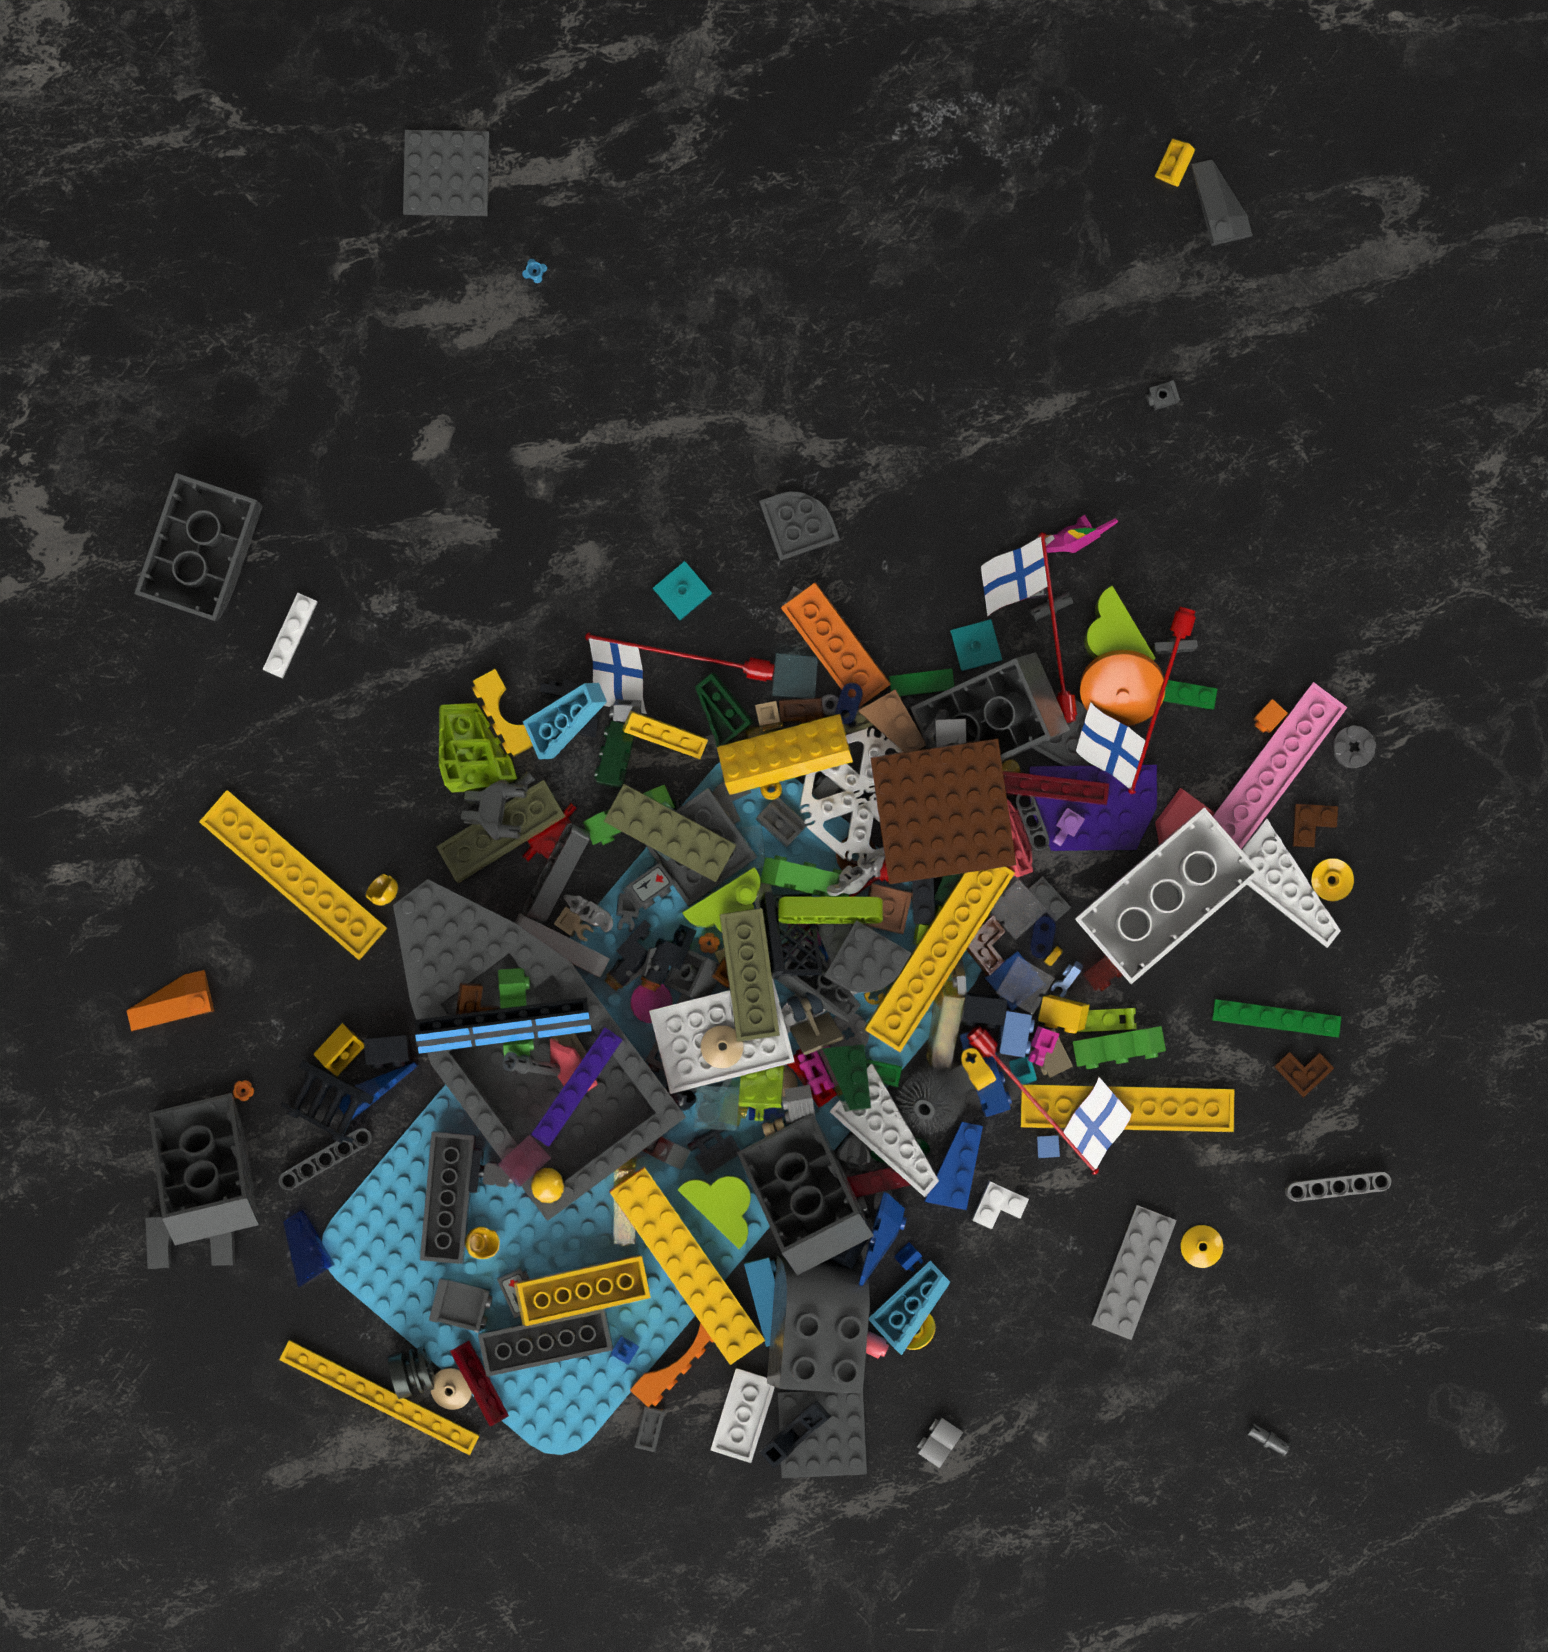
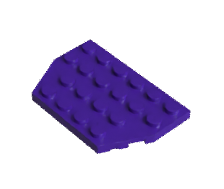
(1105, 827)

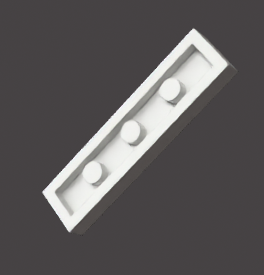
(290, 635)

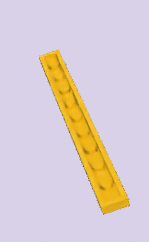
(378, 1397)

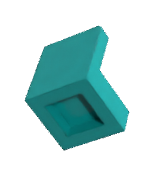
(1023, 1070)

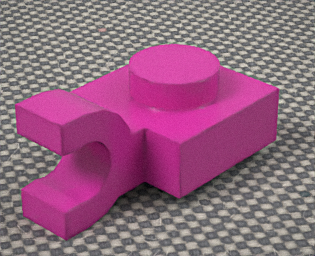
(1043, 1042)

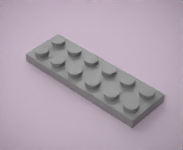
(1133, 1272)

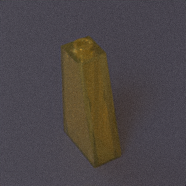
(944, 1025)
(623, 1229)

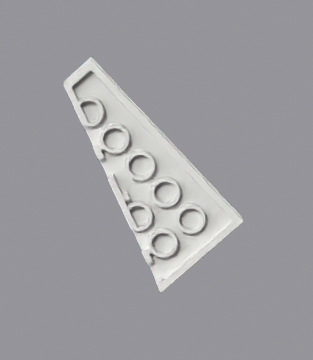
(1286, 886)
(888, 1135)

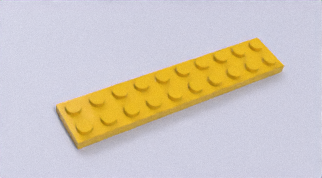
(293, 875)
(937, 955)
(1149, 1107)
(687, 1265)

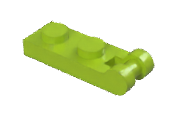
(1109, 1020)

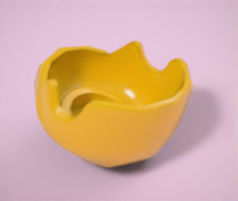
(382, 890)
(547, 1185)
(482, 1243)

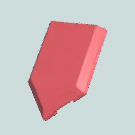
(1177, 812)
(567, 1059)

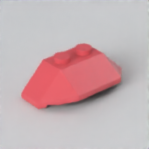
(1022, 848)

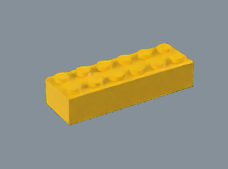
(784, 754)
(582, 1290)

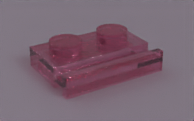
(524, 1161)

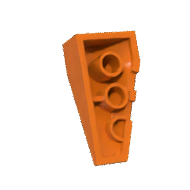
(178, 1000)

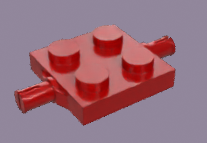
(546, 840)

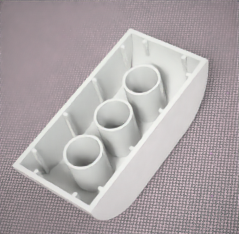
(1167, 895)

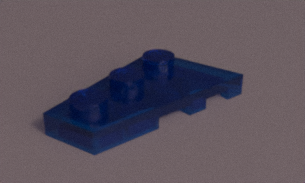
(306, 1249)

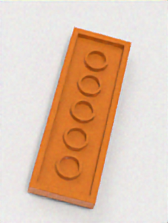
(834, 643)

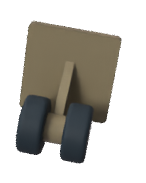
(816, 1031)

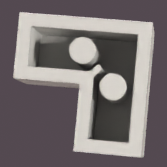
(996, 1199)

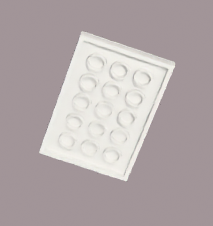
(679, 1038)

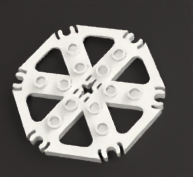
(846, 801)

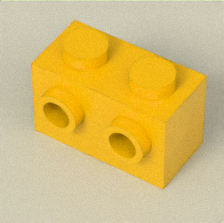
(1063, 1013)
(339, 1049)

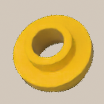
(771, 796)

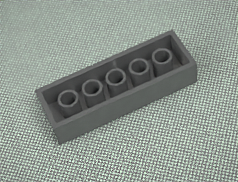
(447, 1197)
(545, 1342)

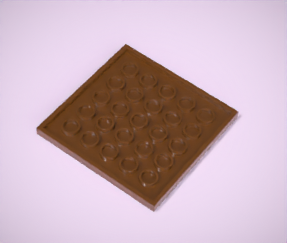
(943, 811)

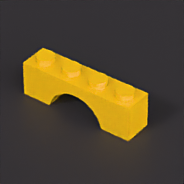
(491, 689)

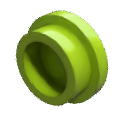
(745, 894)

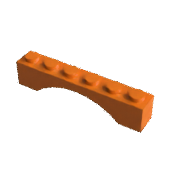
(653, 1383)

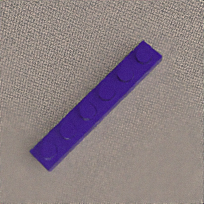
(576, 1087)

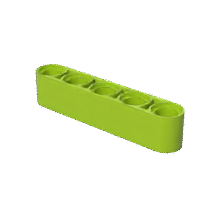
(830, 910)

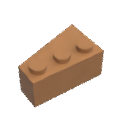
(894, 721)

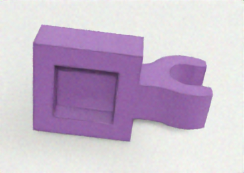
(1069, 824)

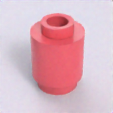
(876, 1345)

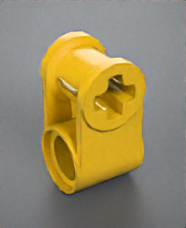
(978, 1072)

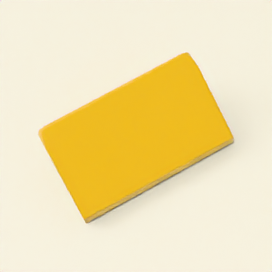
(1175, 162)

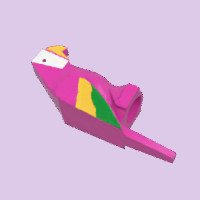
(1076, 536)

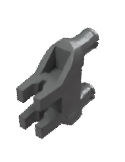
(492, 807)

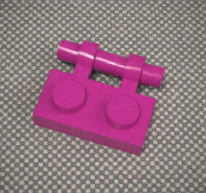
(814, 1082)

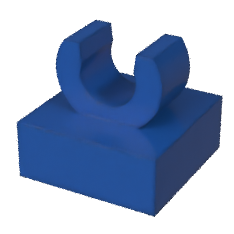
(908, 1256)
(625, 1350)

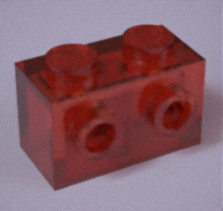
(1100, 974)

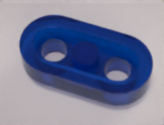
(849, 703)
(1042, 937)

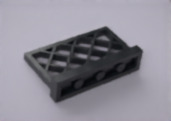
(774, 940)

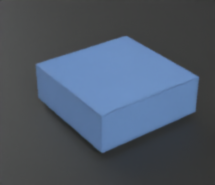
(1048, 1146)

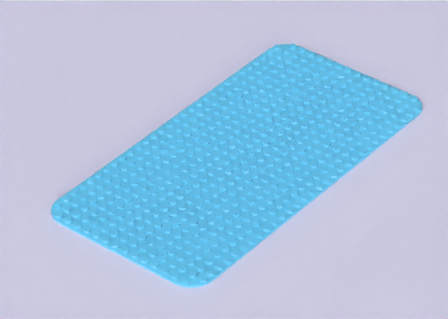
(381, 1225)

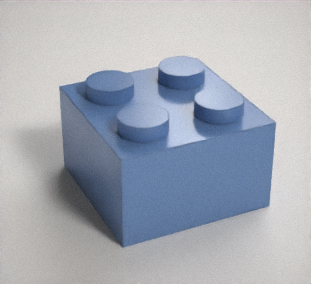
(1014, 1034)

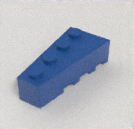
(993, 1096)
(957, 1168)

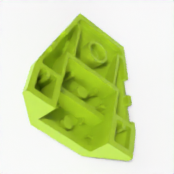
(468, 750)

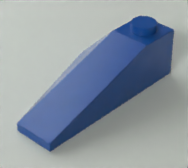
(377, 1087)
(886, 1226)

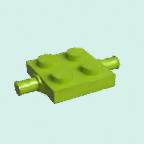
(762, 1090)

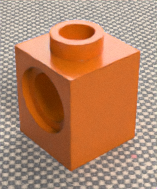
(1269, 716)

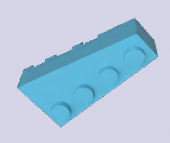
(560, 721)
(910, 1306)

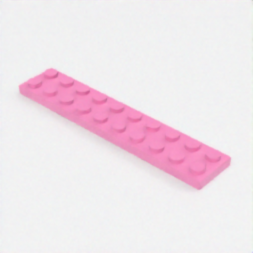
(1278, 763)

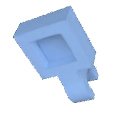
(1070, 974)

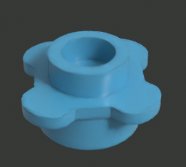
(528, 273)

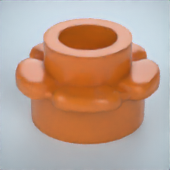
(709, 948)
(248, 1090)

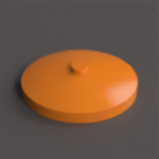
(1122, 686)

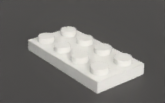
(743, 1415)

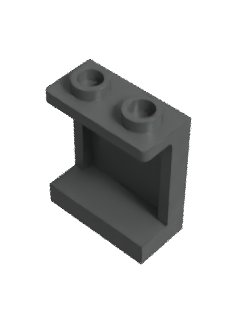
(460, 1305)

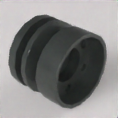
(411, 1372)

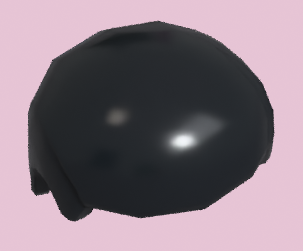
(684, 1099)

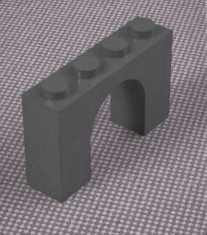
(159, 1245)

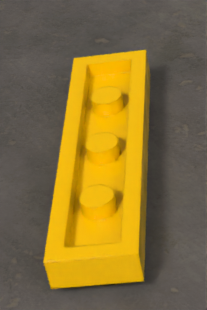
(665, 734)

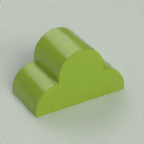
(1113, 628)
(706, 912)
(721, 1204)

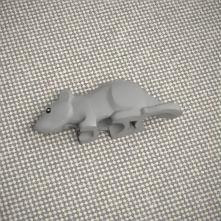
(855, 878)
(590, 912)

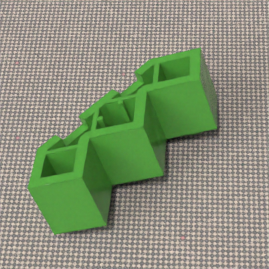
(604, 832)
(798, 877)
(513, 994)
(1119, 1047)

